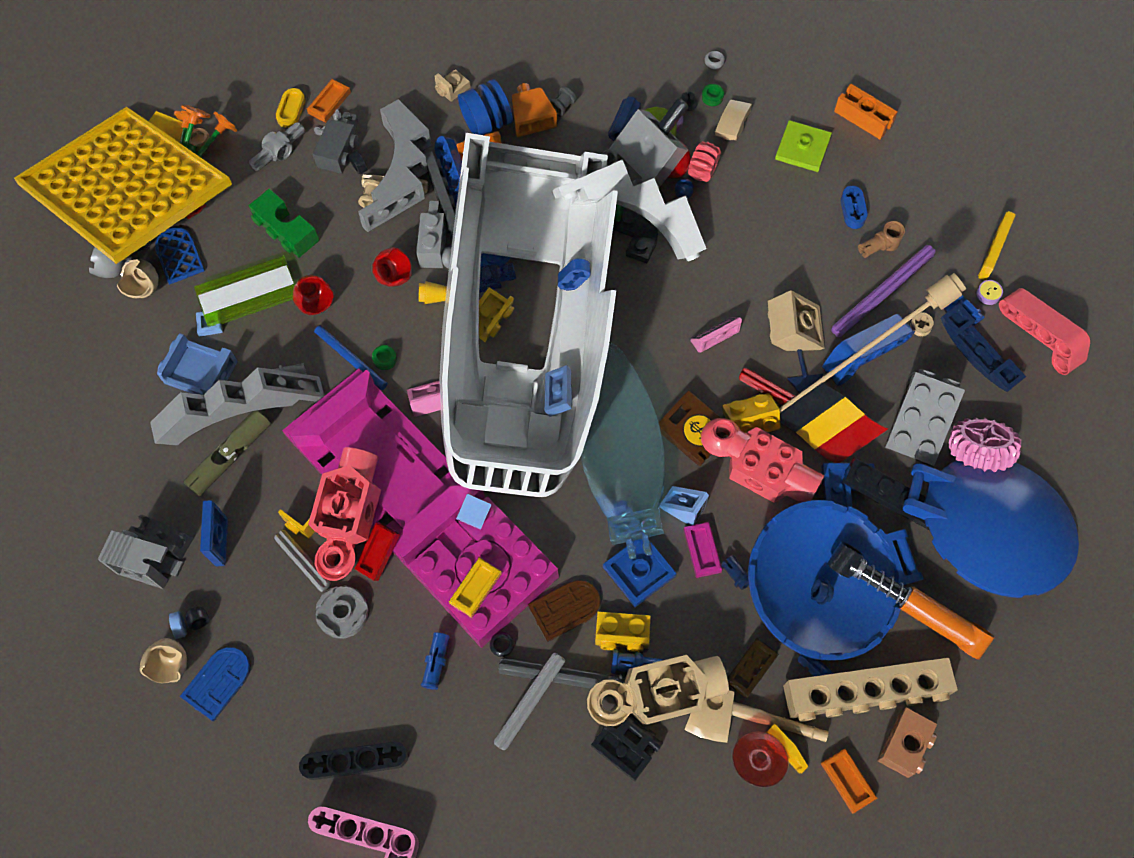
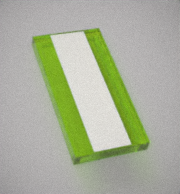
(245, 291)

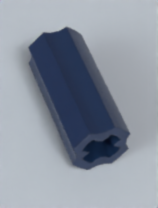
(626, 111)

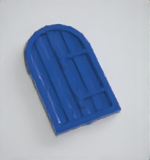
(217, 682)

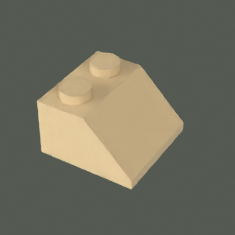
(795, 323)

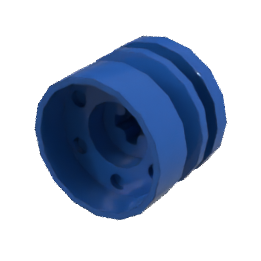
(487, 108)

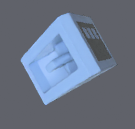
(685, 504)

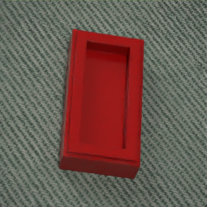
(377, 551)

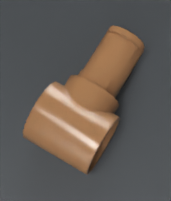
(883, 240)

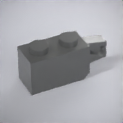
(337, 143)

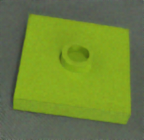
(803, 146)

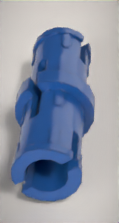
(435, 661)

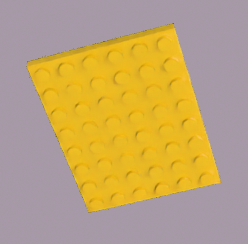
(122, 183)

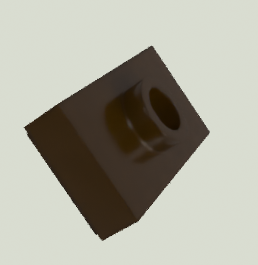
(751, 667)

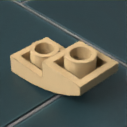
(732, 120)

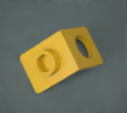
(296, 527)

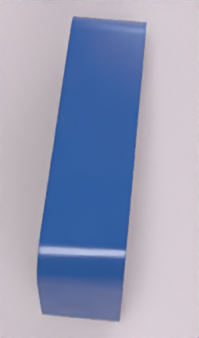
(858, 341)

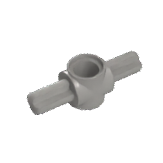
(276, 146)

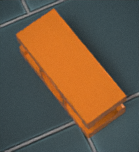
(865, 111)

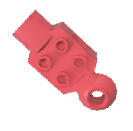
(762, 462)
(344, 511)

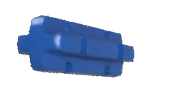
(815, 667)

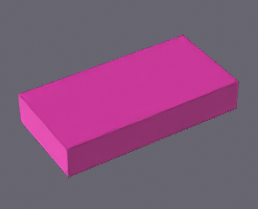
(702, 549)

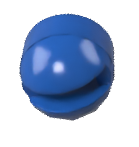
(684, 187)

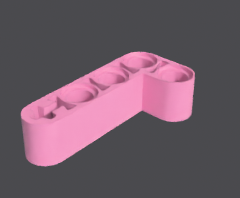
(363, 832)

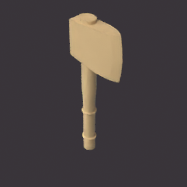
(716, 714)

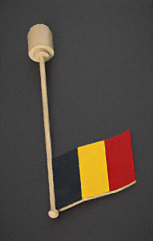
(831, 420)

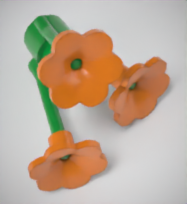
(192, 117)

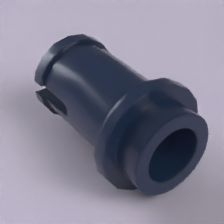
(736, 572)

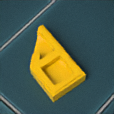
(795, 758)

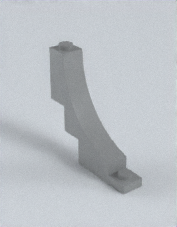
(401, 184)
(226, 399)

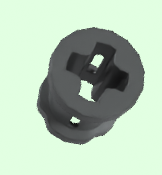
(563, 100)

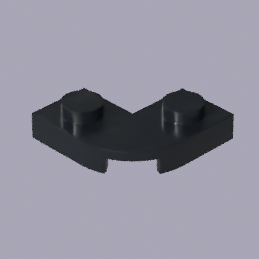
(643, 233)

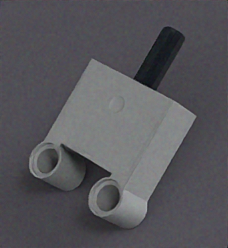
(649, 144)

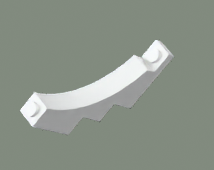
(671, 218)

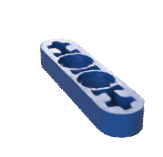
(447, 152)

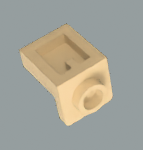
(451, 85)

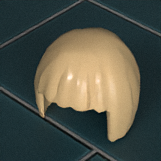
(138, 279)
(164, 661)

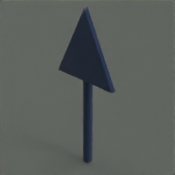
(803, 382)

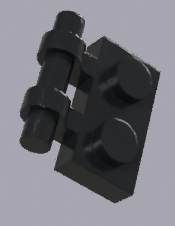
(623, 752)

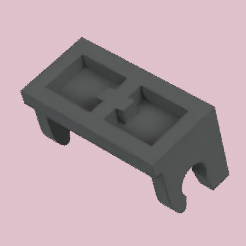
(163, 535)

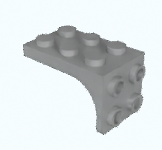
(925, 416)

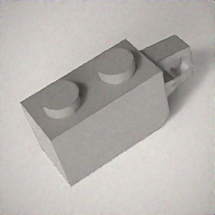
(431, 237)

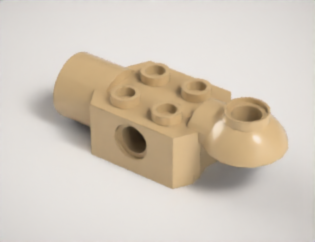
(660, 690)

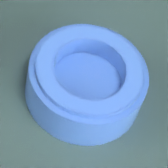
(177, 625)

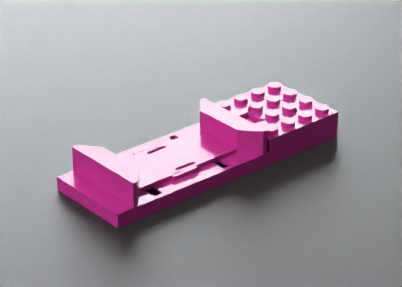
(424, 507)

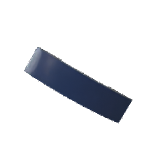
(978, 351)

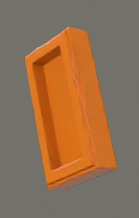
(328, 100)
(849, 781)

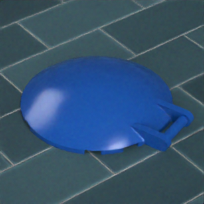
(997, 527)
(795, 553)

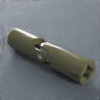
(236, 443)

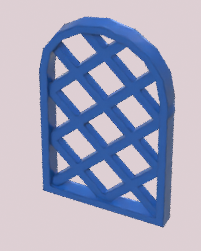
(199, 269)

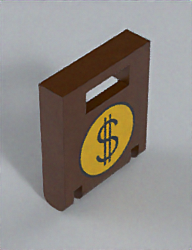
(687, 432)

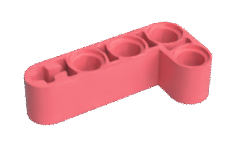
(1061, 335)

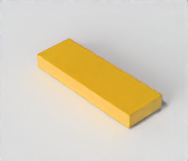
(996, 245)

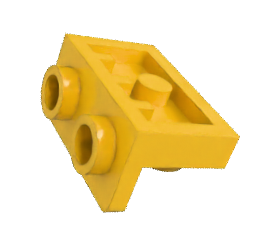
(622, 631)

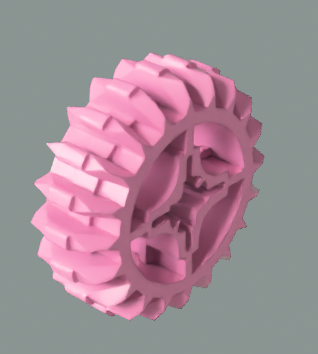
(984, 444)

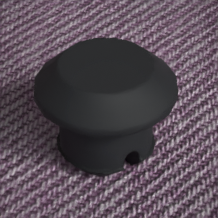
(690, 99)

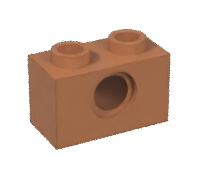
(895, 753)

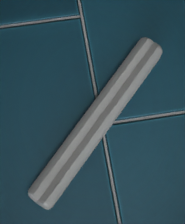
(529, 701)

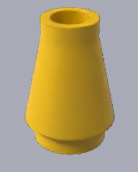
(431, 292)

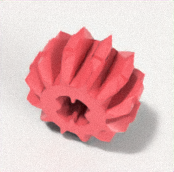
(704, 161)

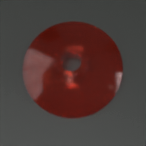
(757, 770)

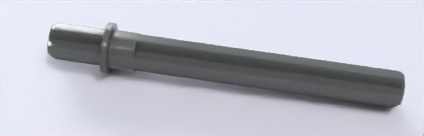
(564, 676)

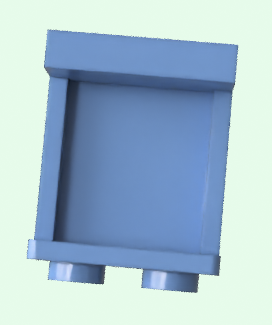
(195, 366)

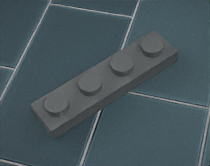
(440, 189)

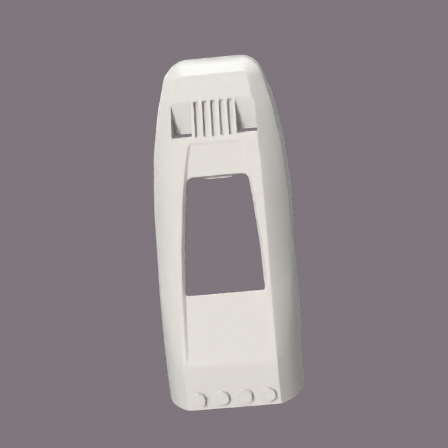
(512, 212)

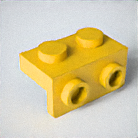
(492, 310)
(754, 412)

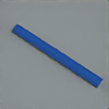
(349, 356)

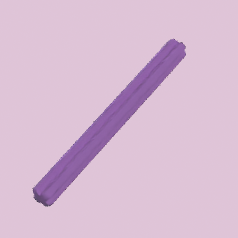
(883, 291)

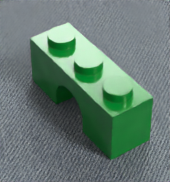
(294, 236)

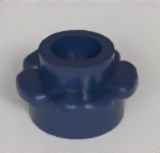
(822, 591)

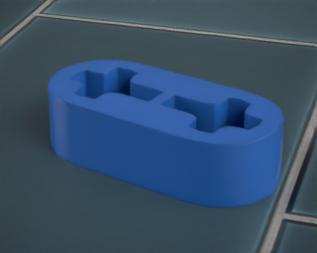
(858, 206)
(574, 274)

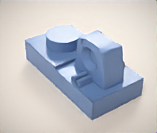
(558, 391)

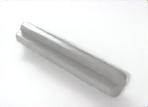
(301, 560)

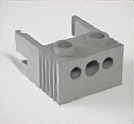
(138, 559)

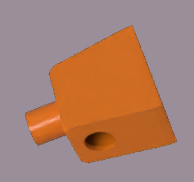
(532, 111)

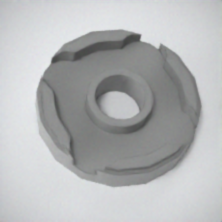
(352, 622)

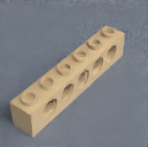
(936, 672)

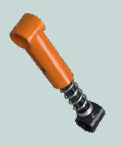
(965, 634)

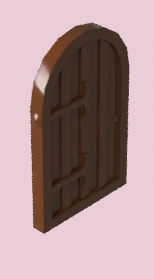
(565, 608)

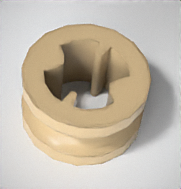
(927, 326)

